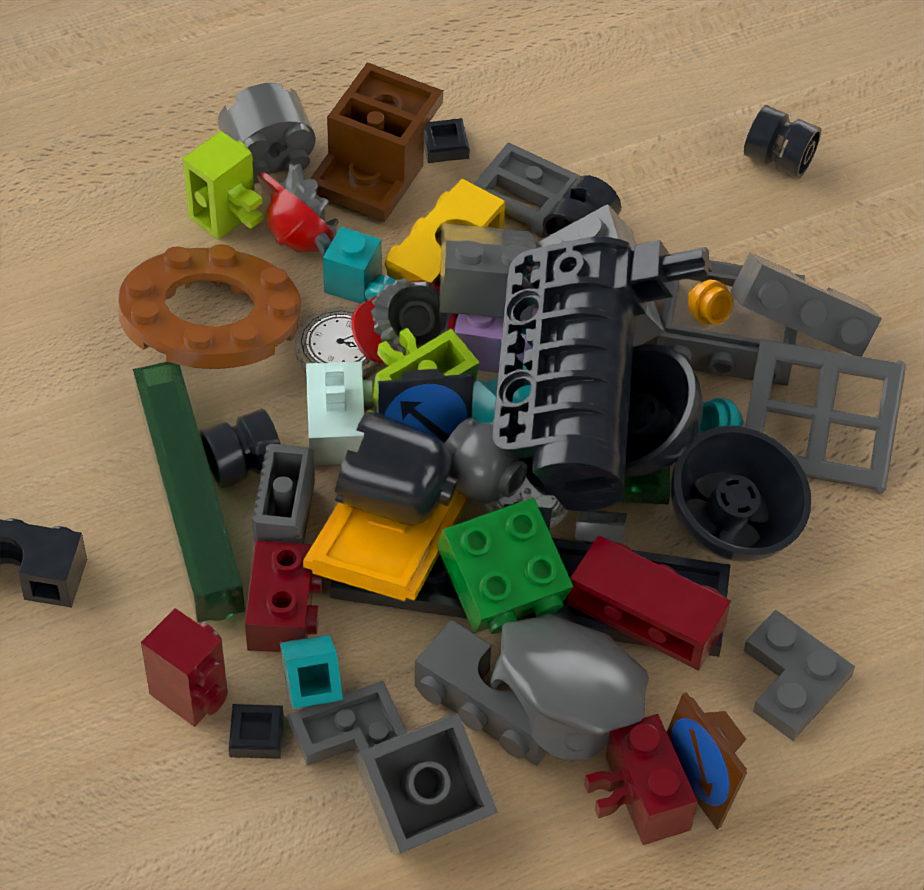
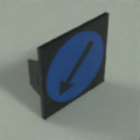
(427, 401)

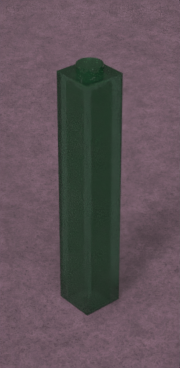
(189, 492)

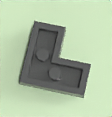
(806, 671)
(356, 723)

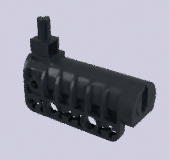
(578, 360)

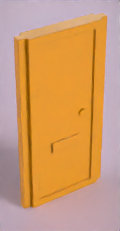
(379, 551)

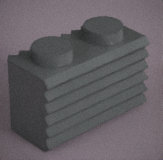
(284, 494)

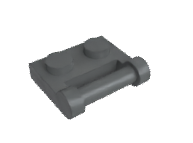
(528, 178)

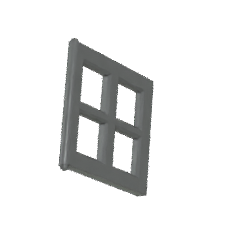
(822, 412)

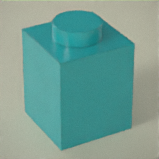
(351, 264)
(311, 671)

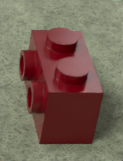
(280, 596)
(185, 666)

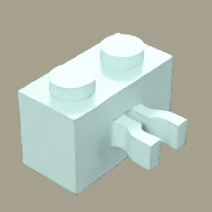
(335, 408)

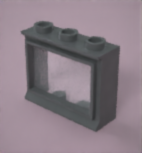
(728, 346)

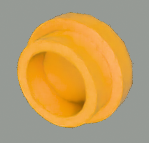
(710, 302)

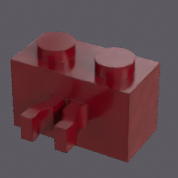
(647, 780)

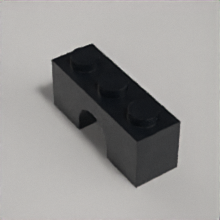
(48, 560)

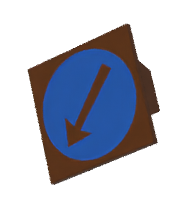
(707, 754)

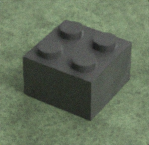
(425, 783)

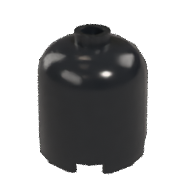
(396, 472)

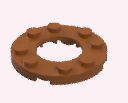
(233, 345)

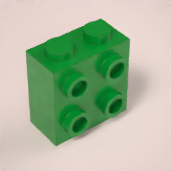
(504, 566)

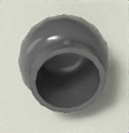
(481, 466)

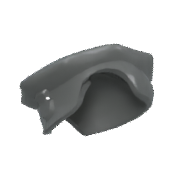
(570, 683)

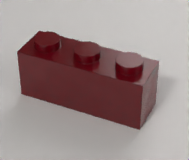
(649, 602)

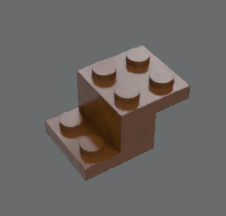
(376, 141)

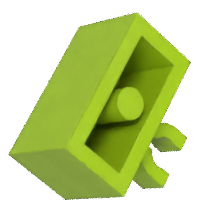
(221, 186)
(443, 353)

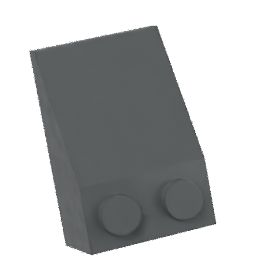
(477, 268)

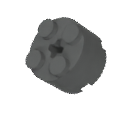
(271, 127)

